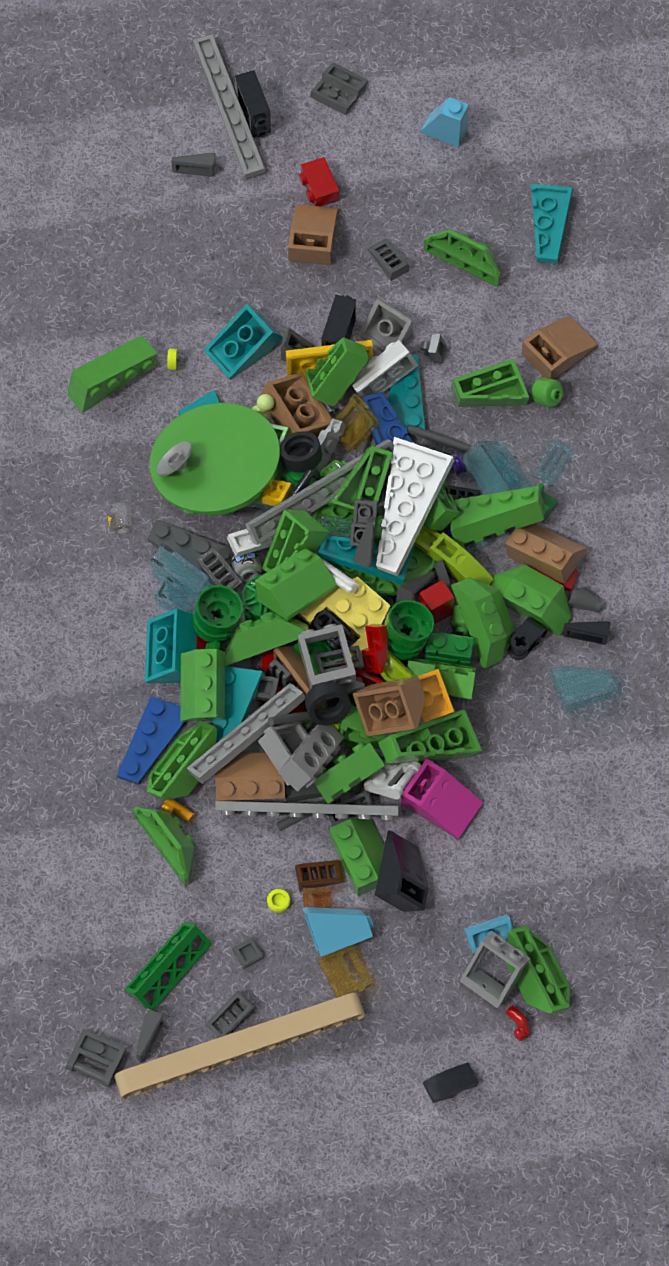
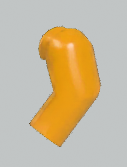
(181, 811)

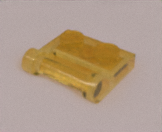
(359, 426)
(339, 975)

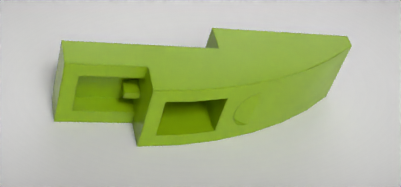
(455, 558)

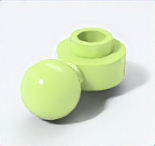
(264, 404)

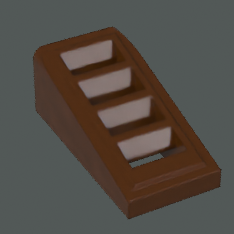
(320, 882)

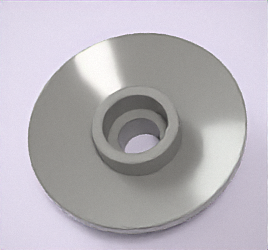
(174, 459)

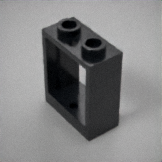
(253, 103)
(340, 320)

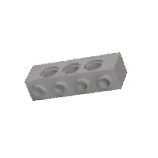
(311, 756)

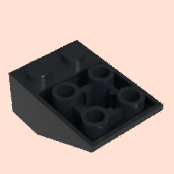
(402, 875)

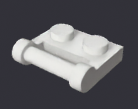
(384, 780)

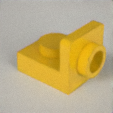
(276, 492)

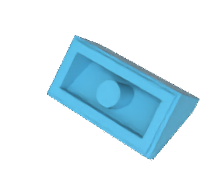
(477, 933)

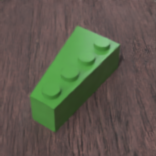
(110, 372)
(496, 513)
(436, 740)

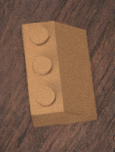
(295, 405)
(545, 551)
(293, 662)
(390, 706)
(249, 778)

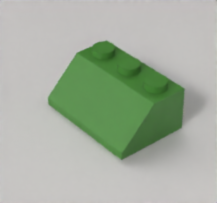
(295, 584)
(202, 685)
(359, 852)

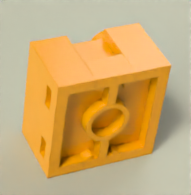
(437, 700)

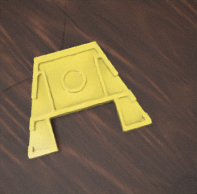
(352, 610)

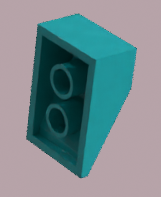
(242, 341)

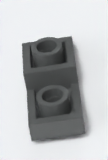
(362, 511)

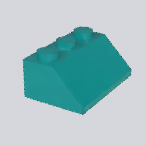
(165, 641)

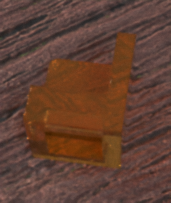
(317, 897)

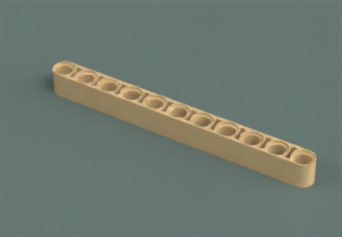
(239, 1044)

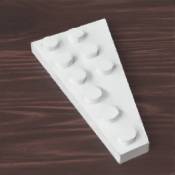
(411, 491)

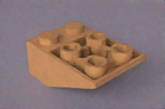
(312, 234)
(557, 347)

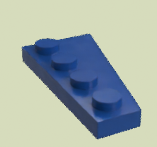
(388, 425)
(154, 733)

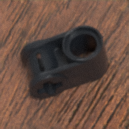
(319, 620)
(526, 638)

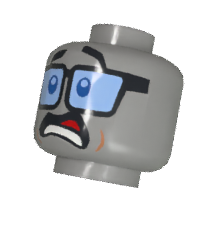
(247, 566)

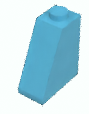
(447, 122)
(336, 928)

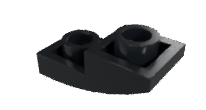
(447, 1083)

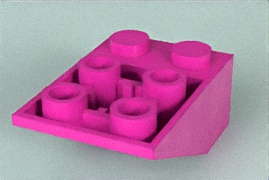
(441, 799)

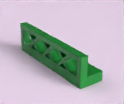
(162, 960)

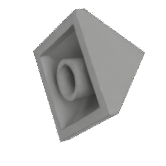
(386, 325)

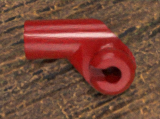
(521, 1022)

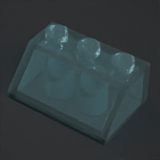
(494, 467)

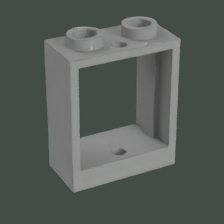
(342, 676)
(275, 747)
(476, 979)

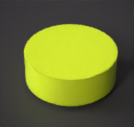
(172, 359)
(278, 900)

